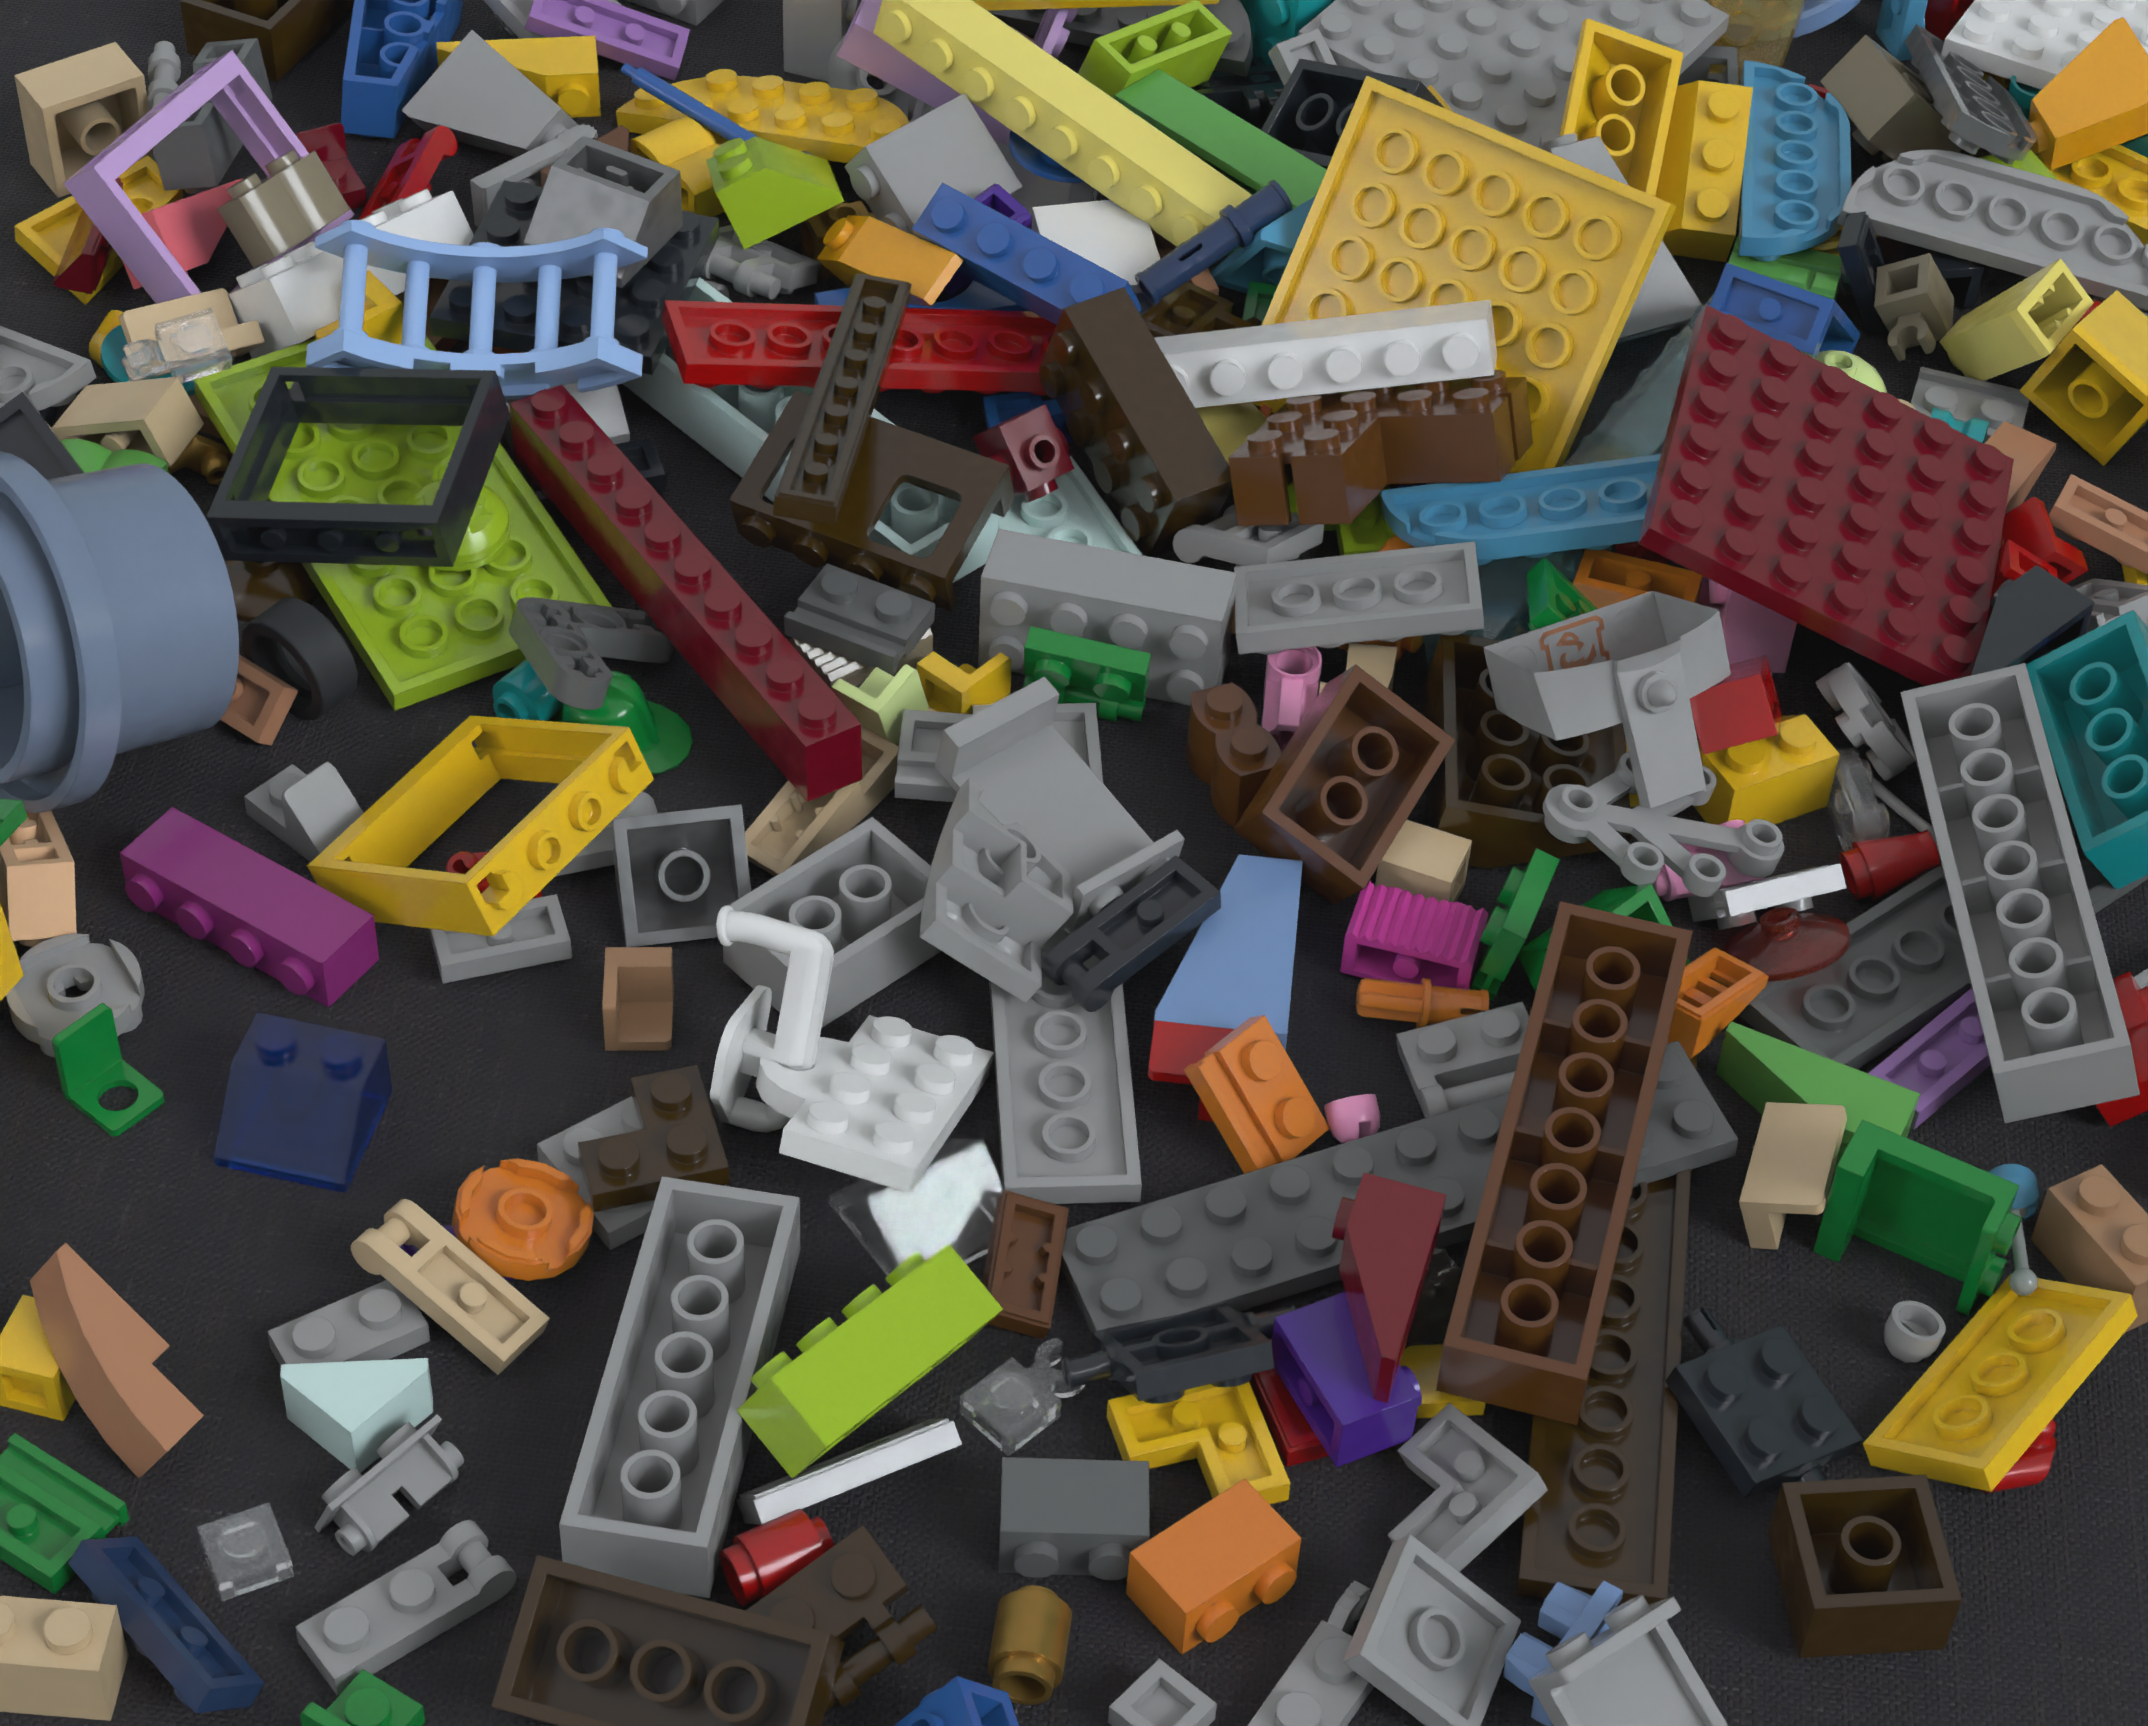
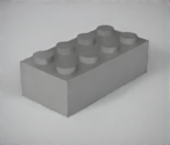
(1113, 598)

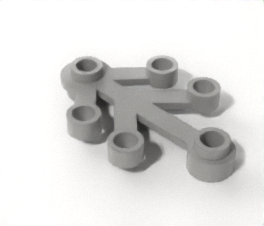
(1586, 814)

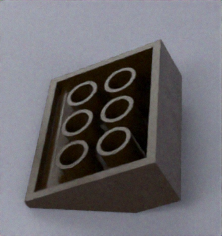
(1499, 769)

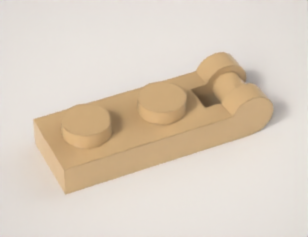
(451, 1285)

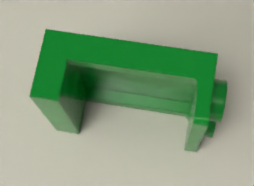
(1921, 1209)

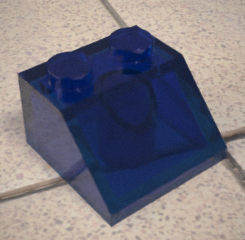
(302, 1102)

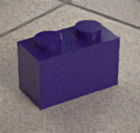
(1327, 1378)

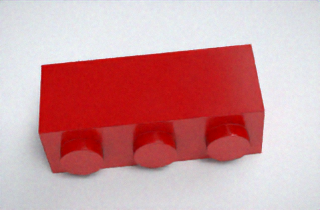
(1738, 707)

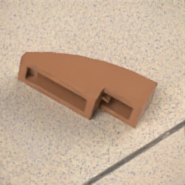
(109, 1360)

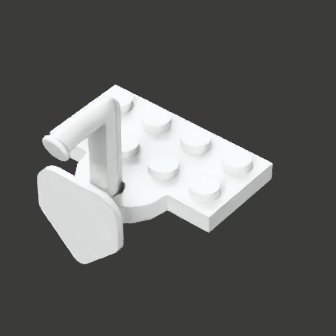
(849, 1106)

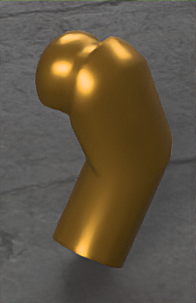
(205, 458)

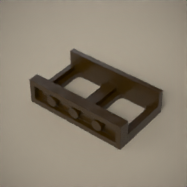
(883, 463)

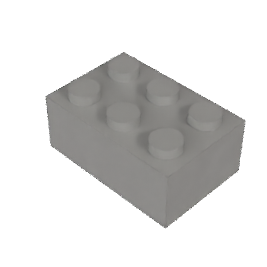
(862, 897)

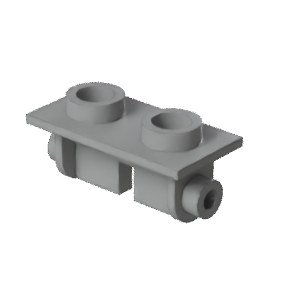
(365, 1503)

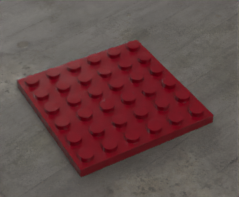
(1829, 502)

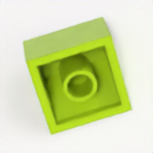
(770, 187)

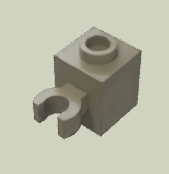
(1913, 304)

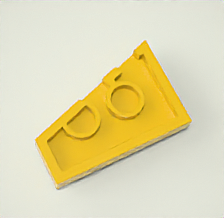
(49, 231)

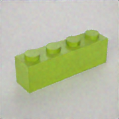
(868, 1359)

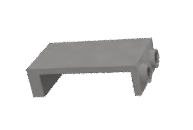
(1051, 792)

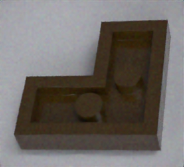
(674, 1142)

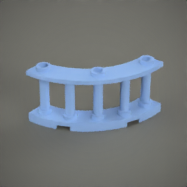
(591, 363)

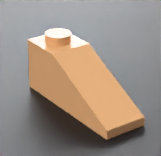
(37, 881)

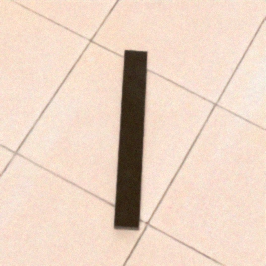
(842, 401)

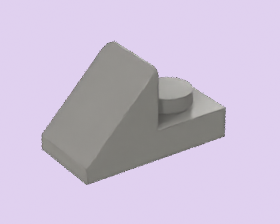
(304, 808)

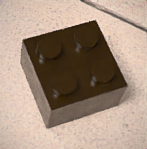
(1863, 1566)

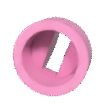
(1353, 1117)

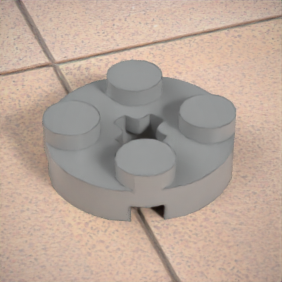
(1866, 720)
(40, 1001)

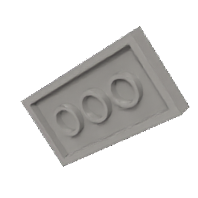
(1358, 598)

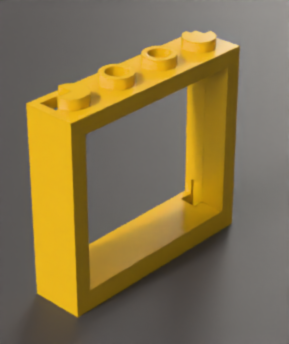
(597, 779)

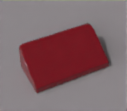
(84, 257)

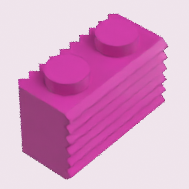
(1413, 938)

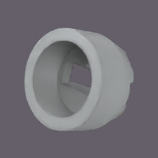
(1913, 1331)

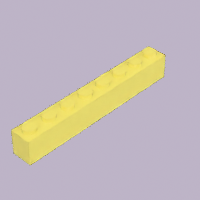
(1060, 114)

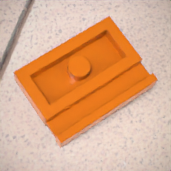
(1257, 1097)

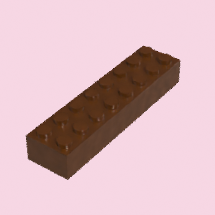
(1564, 1165)

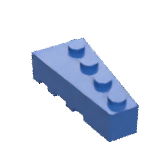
(391, 59)

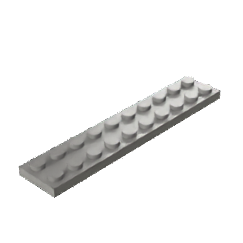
(1065, 1069)

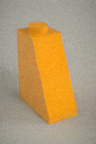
(2094, 99)

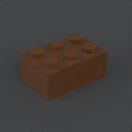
(1345, 784)

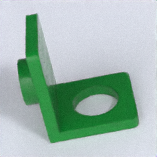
(92, 1063)

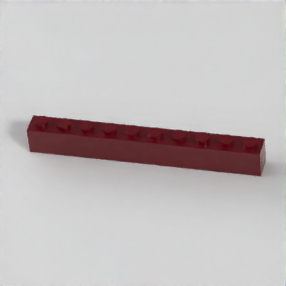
(688, 594)

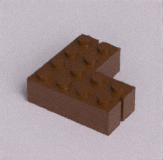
(1358, 441)

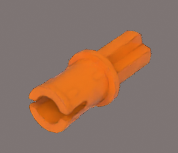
(1417, 1002)

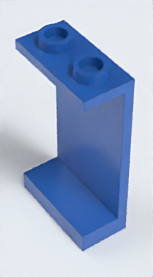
(1785, 312)

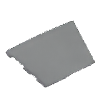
(993, 896)

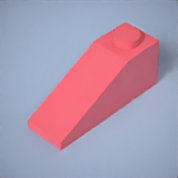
(189, 227)

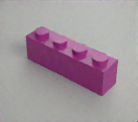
(250, 907)

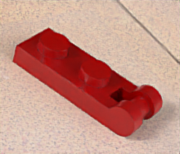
(412, 167)

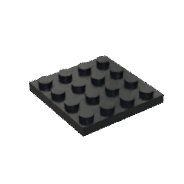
(638, 305)

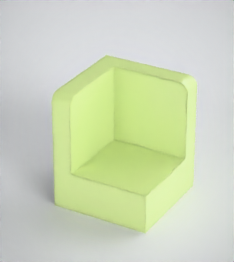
(882, 699)

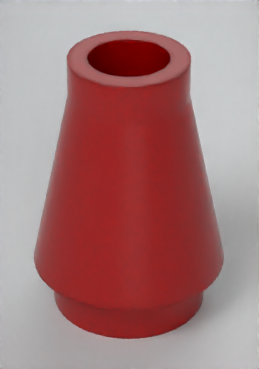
(1886, 863)

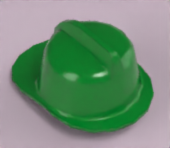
(659, 732)

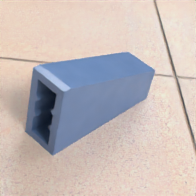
(1242, 952)

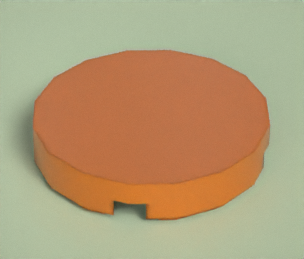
(523, 1219)

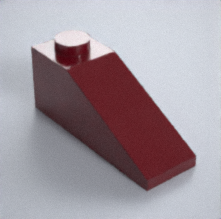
(1384, 1266)

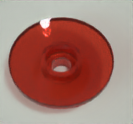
(1790, 943)

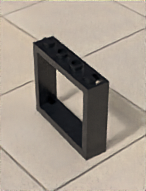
(353, 533)

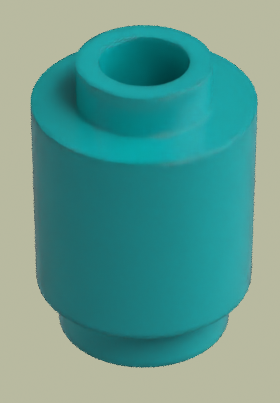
(524, 696)

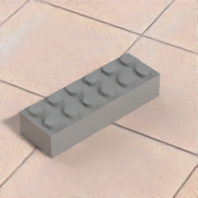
(665, 1424)

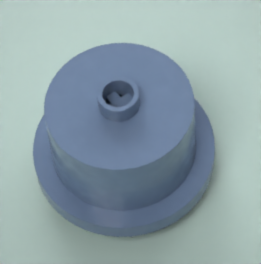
(107, 625)

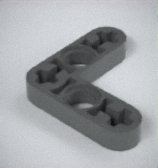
(570, 638)

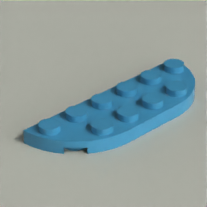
(1792, 164)
(1529, 510)

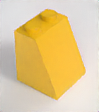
(2097, 379)

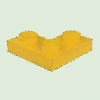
(1209, 1424)

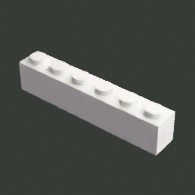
(1334, 354)

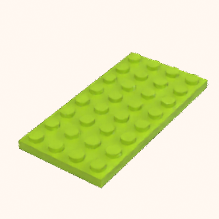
(410, 624)

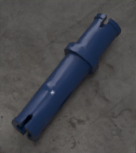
(1232, 229)

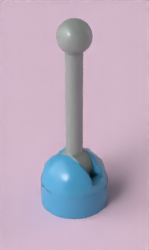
(2022, 1280)

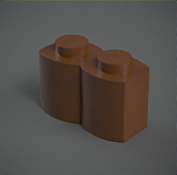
(1229, 748)

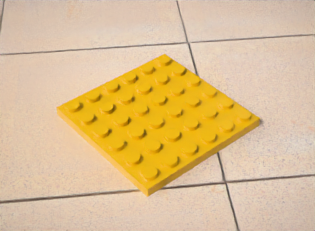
(1460, 213)

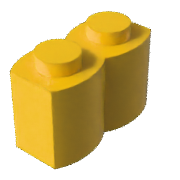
(686, 148)

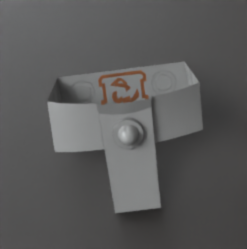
(1614, 667)

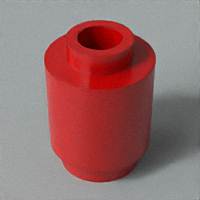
(772, 1554)

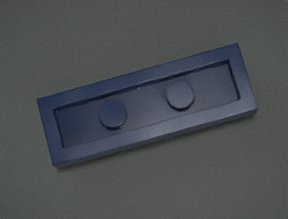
(166, 1624)

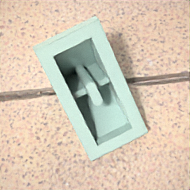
(356, 1403)

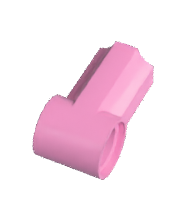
(1289, 691)

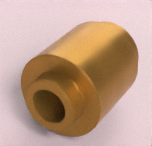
(1029, 1644)

